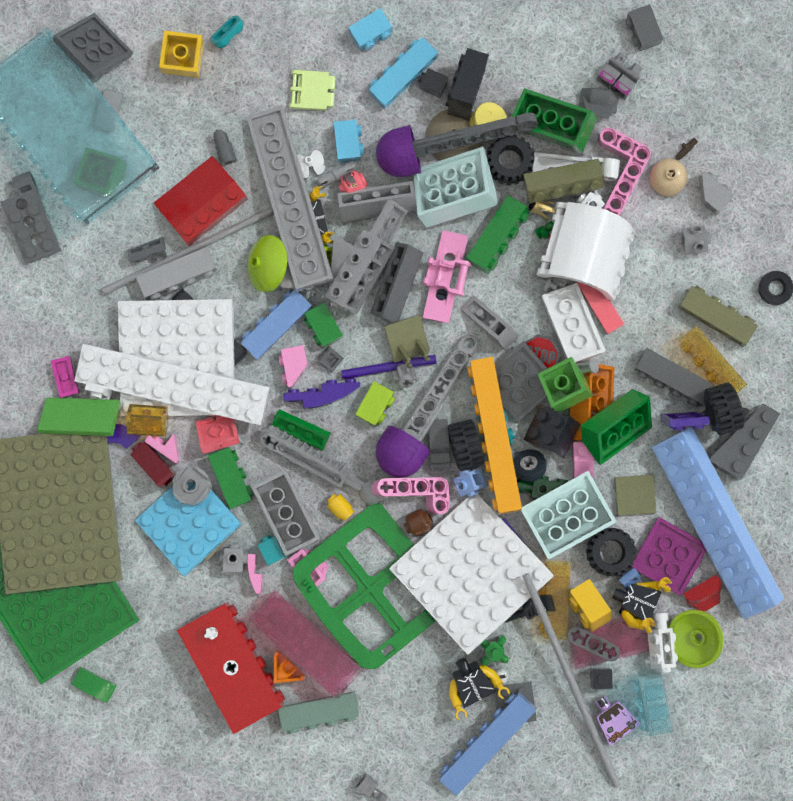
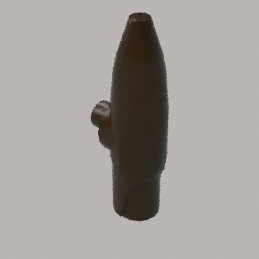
(686, 148)

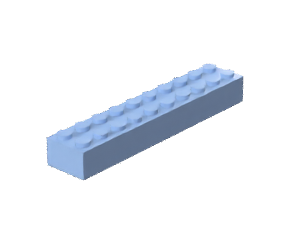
(718, 523)

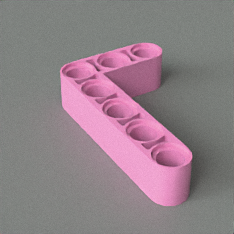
(633, 162)

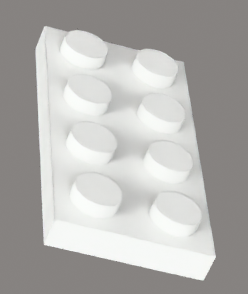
(573, 323)

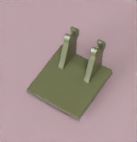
(407, 339)

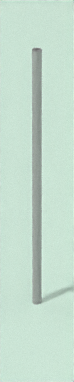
(188, 250)
(571, 680)

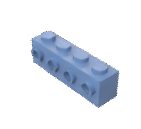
(276, 324)

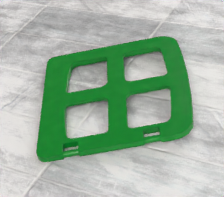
(368, 587)

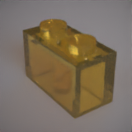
(147, 420)

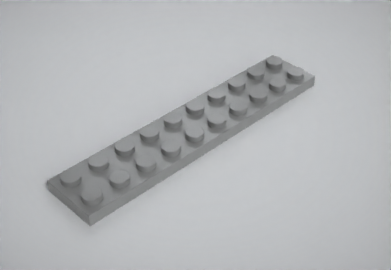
(290, 198)

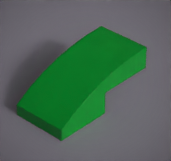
(93, 684)

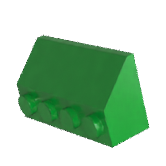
(617, 425)

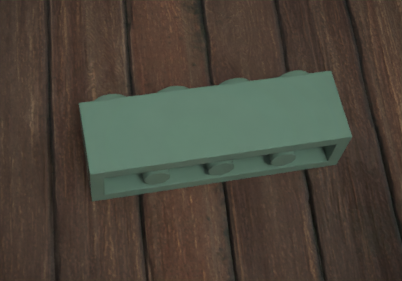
(318, 711)

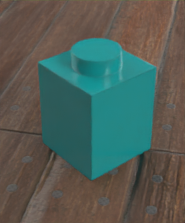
(271, 549)

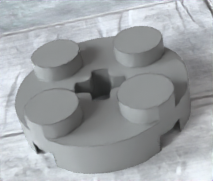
(202, 486)

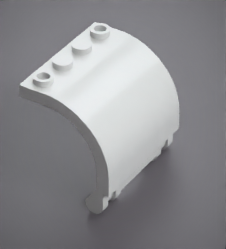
(588, 247)

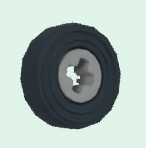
(534, 471)

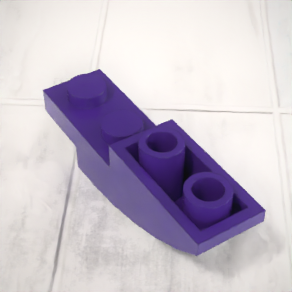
(330, 393)

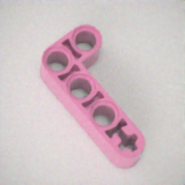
(409, 484)

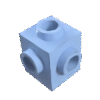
(466, 482)

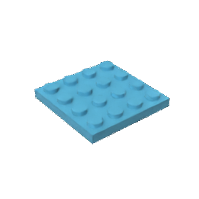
(186, 531)

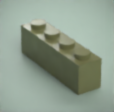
(564, 180)
(718, 316)

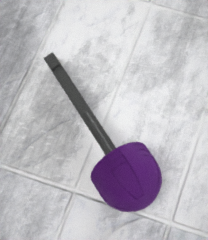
(400, 152)

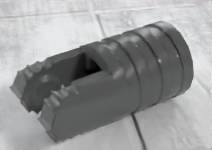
(224, 148)

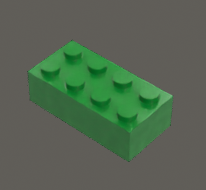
(557, 120)

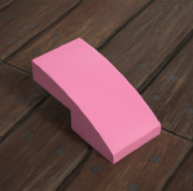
(256, 579)

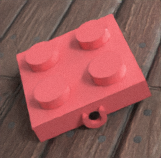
(216, 433)

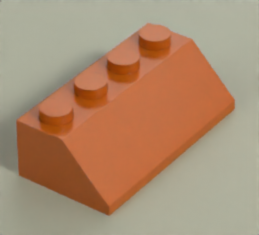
(602, 388)

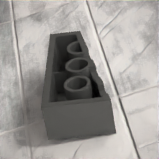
(742, 446)

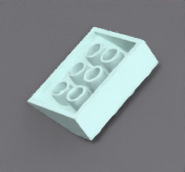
(454, 187)
(568, 515)

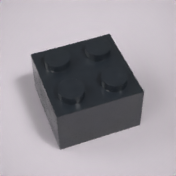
(551, 431)

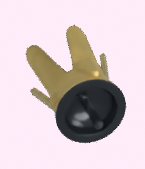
(537, 206)

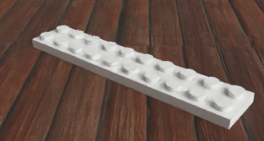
(172, 384)

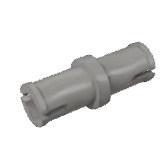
(335, 174)

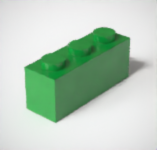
(231, 477)

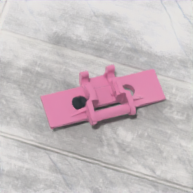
(438, 277)

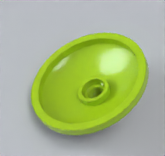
(267, 263)
(691, 650)

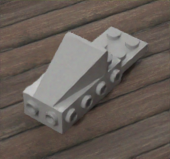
(351, 262)

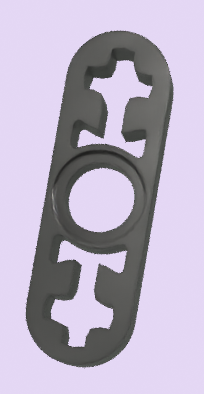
(604, 655)

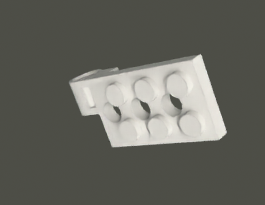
(546, 161)

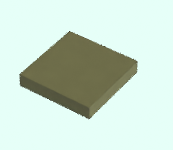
(635, 495)

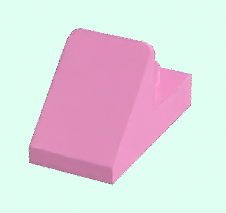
(170, 450)

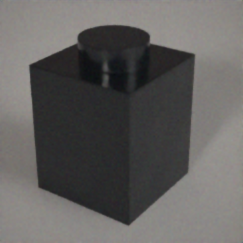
(433, 82)
(601, 678)

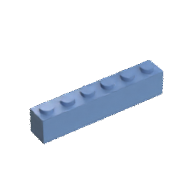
(487, 743)

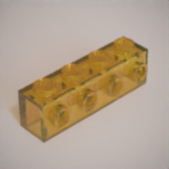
(710, 359)

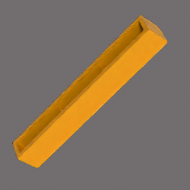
(495, 435)

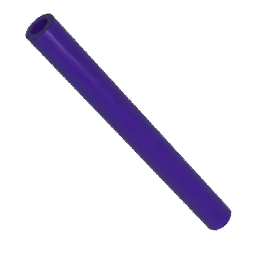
(385, 367)

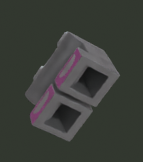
(627, 79)

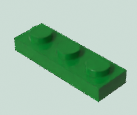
(301, 429)

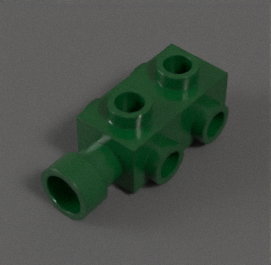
(533, 487)

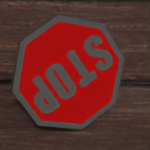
(545, 349)

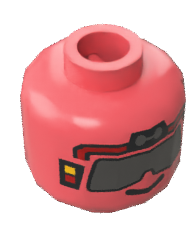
(352, 182)

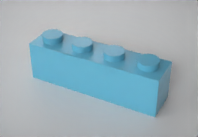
(403, 72)

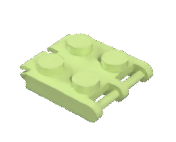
(312, 90)

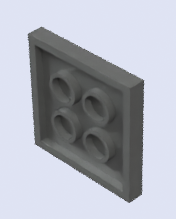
(92, 46)
(519, 381)

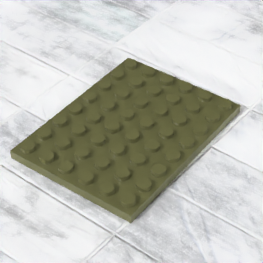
(57, 512)

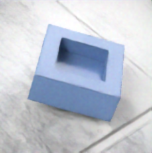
(629, 578)

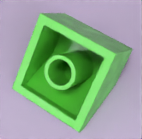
(564, 385)

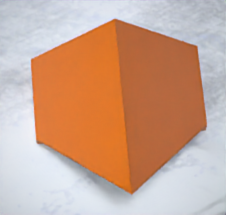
(285, 670)

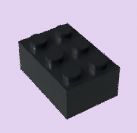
(466, 83)

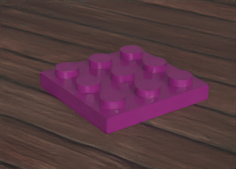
(669, 554)

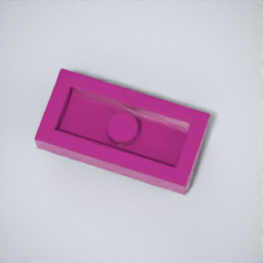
(64, 376)

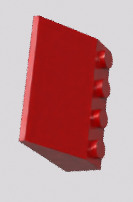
(200, 200)

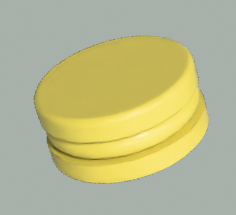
(486, 113)

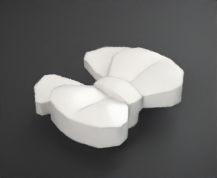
(315, 159)

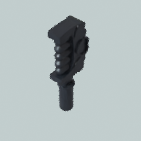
(529, 609)

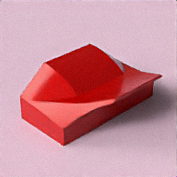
(705, 594)

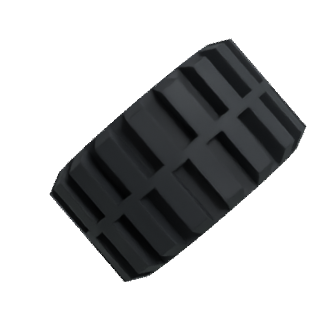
(514, 144)
(724, 408)
(465, 445)
(628, 552)

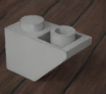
(713, 194)

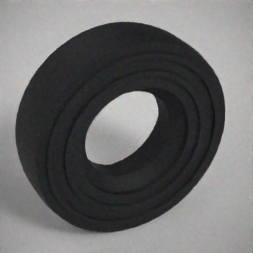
(764, 284)

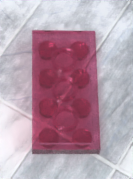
(629, 640)

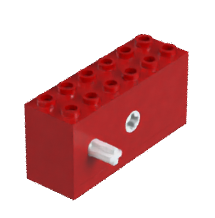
(241, 692)

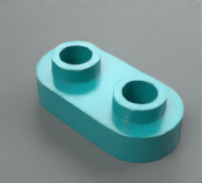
(227, 31)

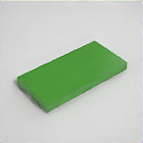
(79, 416)

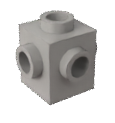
(695, 239)
(228, 564)

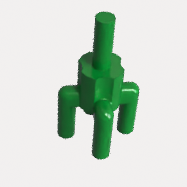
(494, 651)

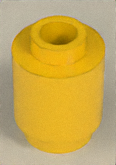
(340, 507)

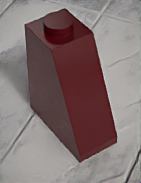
(153, 464)

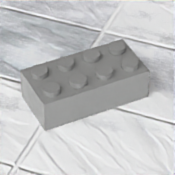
(286, 512)

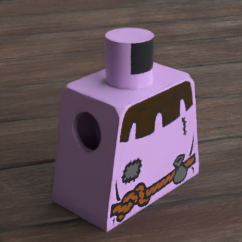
(614, 720)

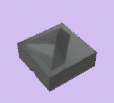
(330, 359)

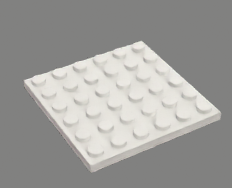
(181, 334)
(470, 572)

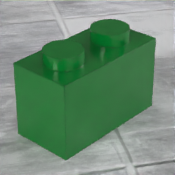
(323, 325)

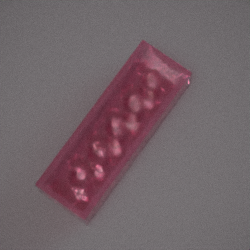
(306, 644)

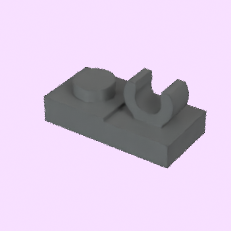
(142, 251)

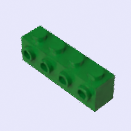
(498, 235)

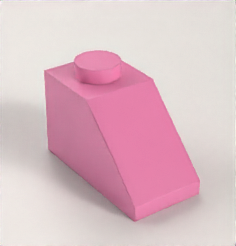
(581, 459)

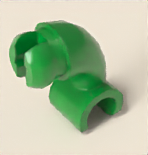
(543, 231)

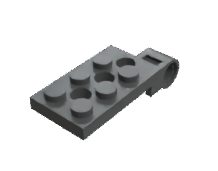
(27, 189)

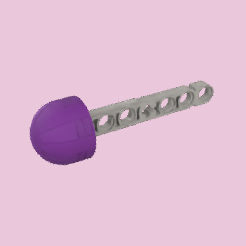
(401, 450)

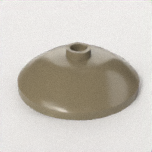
(446, 123)

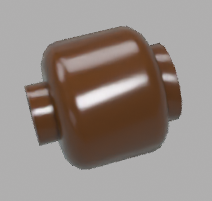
(418, 522)

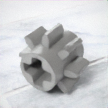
(404, 376)

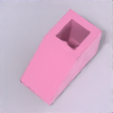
(294, 363)

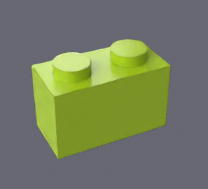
(375, 403)

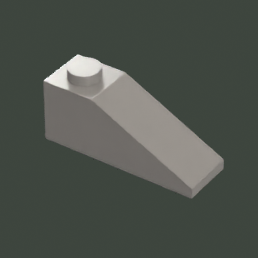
(490, 322)

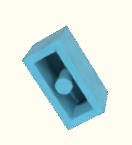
(370, 30)
(347, 141)

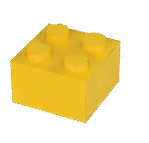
(181, 54)
(590, 606)

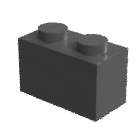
(644, 28)

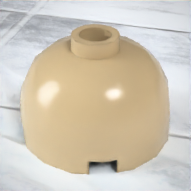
(664, 184)

